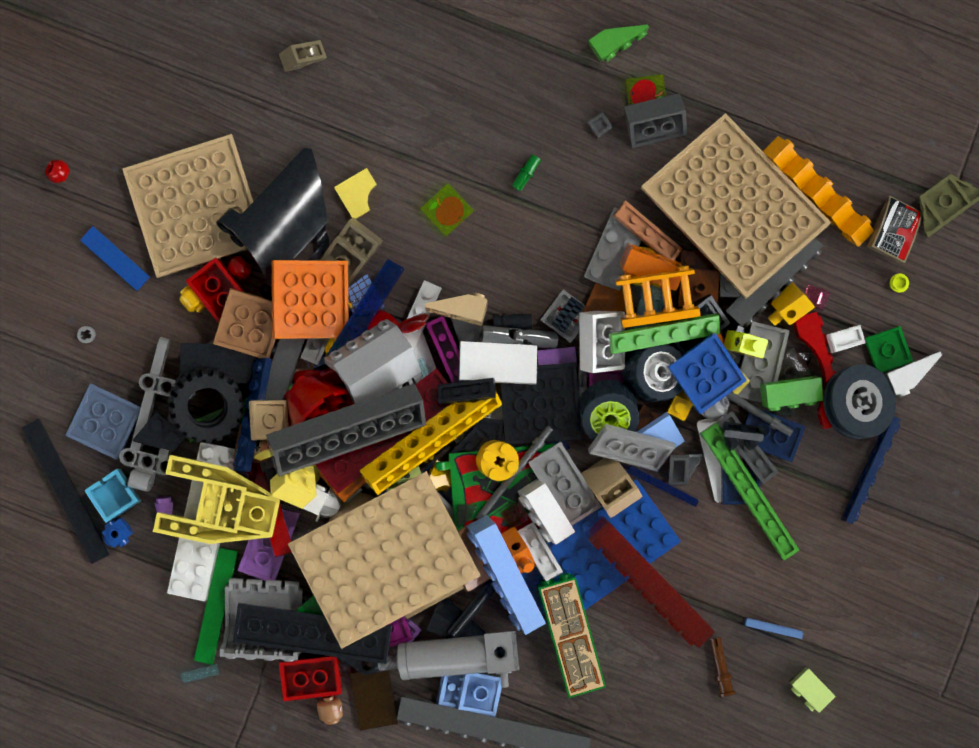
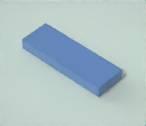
(773, 628)

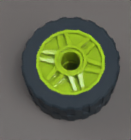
(608, 404)

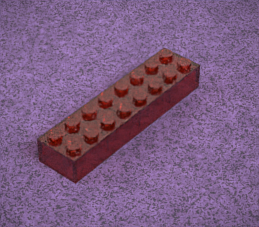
(654, 586)

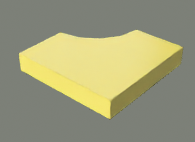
(355, 193)

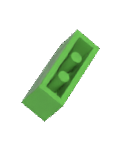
(791, 392)

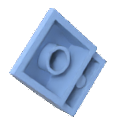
(470, 692)

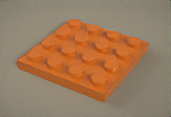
(309, 298)

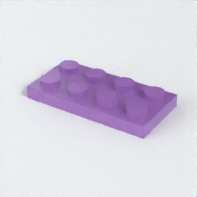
(259, 555)

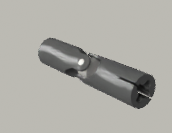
(541, 338)

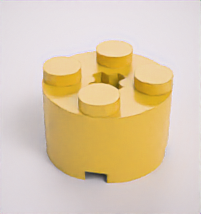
(507, 464)

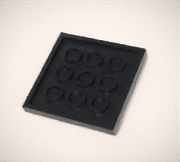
(547, 403)

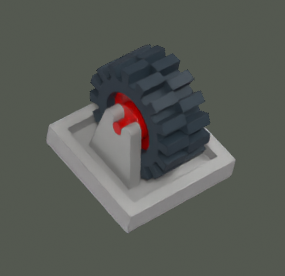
(564, 316)

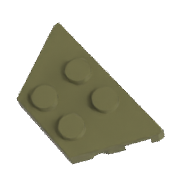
(946, 202)

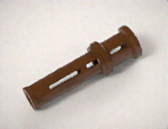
(722, 677)

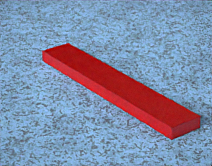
(280, 535)

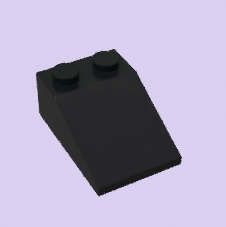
(707, 306)

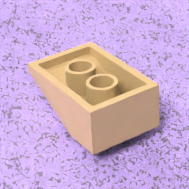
(463, 308)

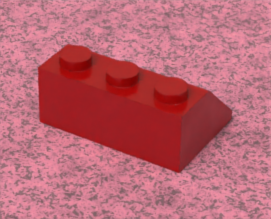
(212, 286)

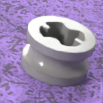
(87, 340)

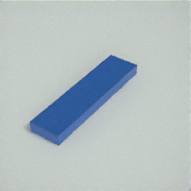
(115, 258)

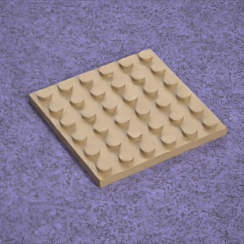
(183, 198)

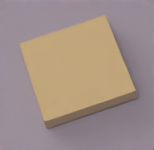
(267, 417)

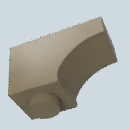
(301, 55)

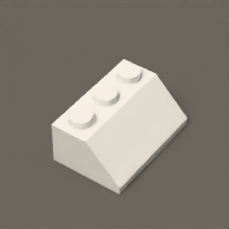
(594, 341)

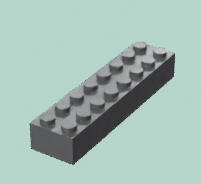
(346, 429)

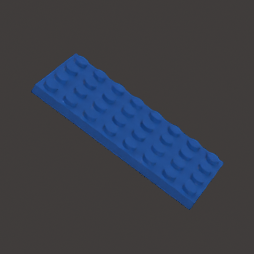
(596, 577)

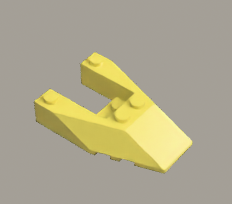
(228, 507)

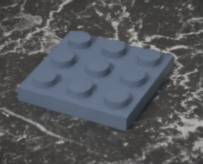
(104, 421)

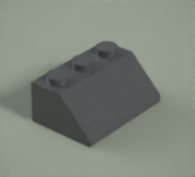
(656, 120)

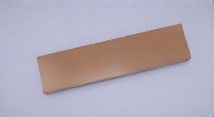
(646, 231)

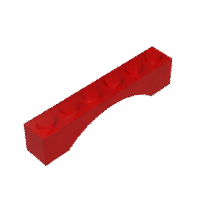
(809, 331)

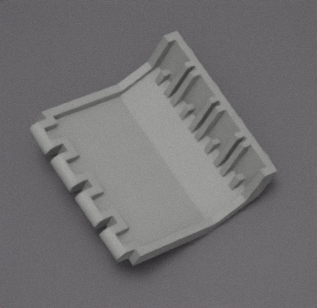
(255, 593)

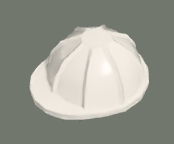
(330, 506)

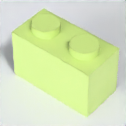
(812, 689)

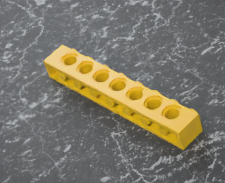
(425, 442)

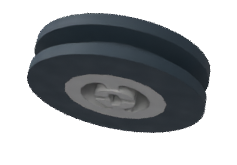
(873, 395)

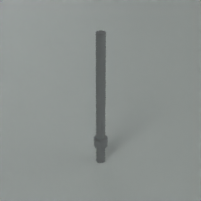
(774, 423)
(537, 443)

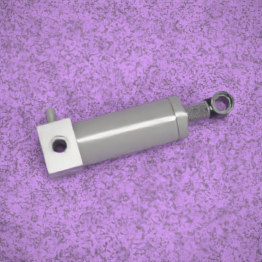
(452, 657)

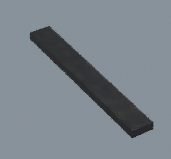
(65, 491)

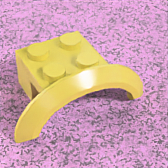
(295, 487)

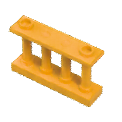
(669, 312)

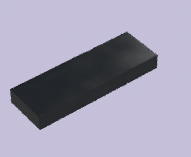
(466, 391)

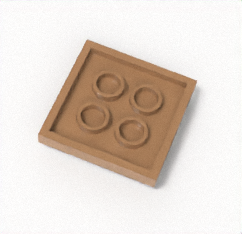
(246, 324)

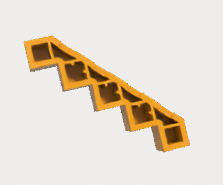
(819, 191)

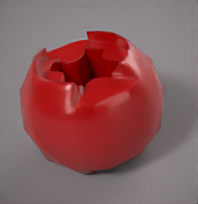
(57, 171)
(239, 268)

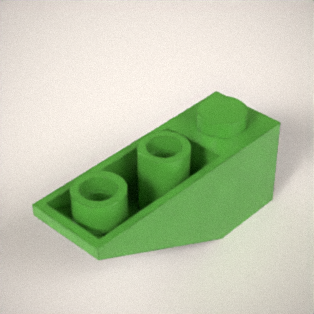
(612, 40)

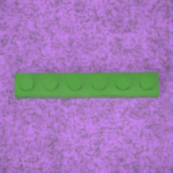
(664, 333)

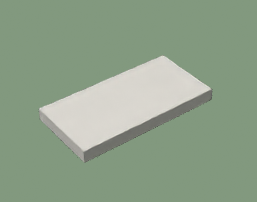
(499, 361)

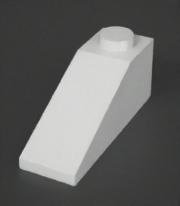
(910, 375)

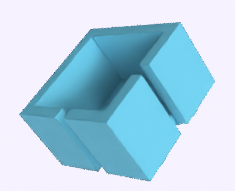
(112, 497)

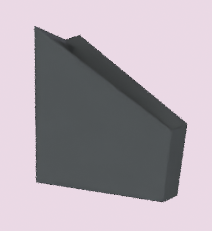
(682, 467)

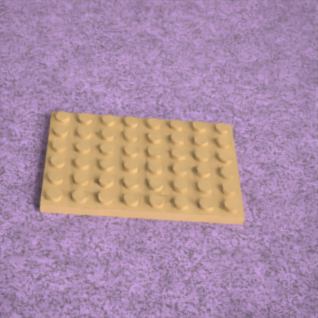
(735, 205)
(384, 559)

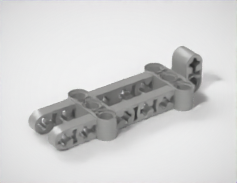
(143, 476)

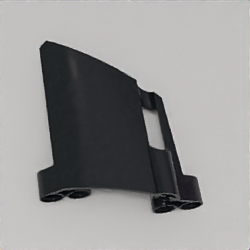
(282, 218)

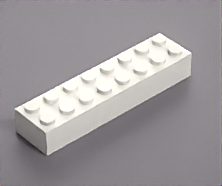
(194, 559)

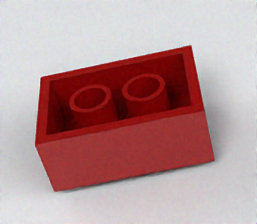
(310, 677)

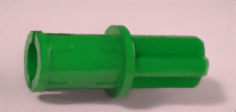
(526, 172)

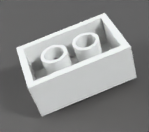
(545, 512)

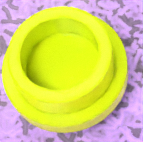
(899, 283)

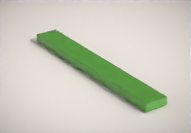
(750, 492)

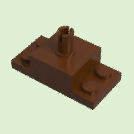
(703, 282)

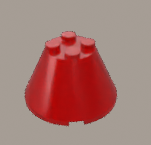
(314, 398)

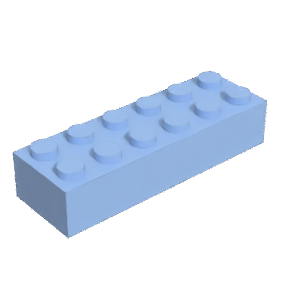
(505, 574)

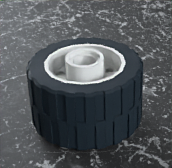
(648, 373)

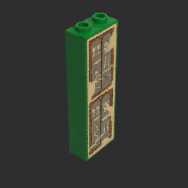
(570, 635)

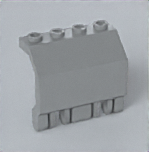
(375, 362)

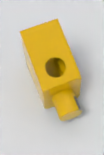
(790, 305)

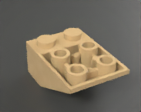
(611, 486)

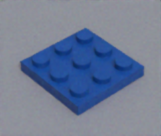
(707, 373)

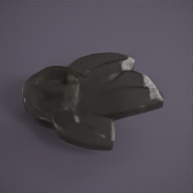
(797, 363)

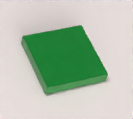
(888, 349)

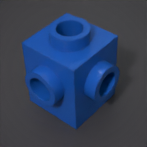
(124, 532)

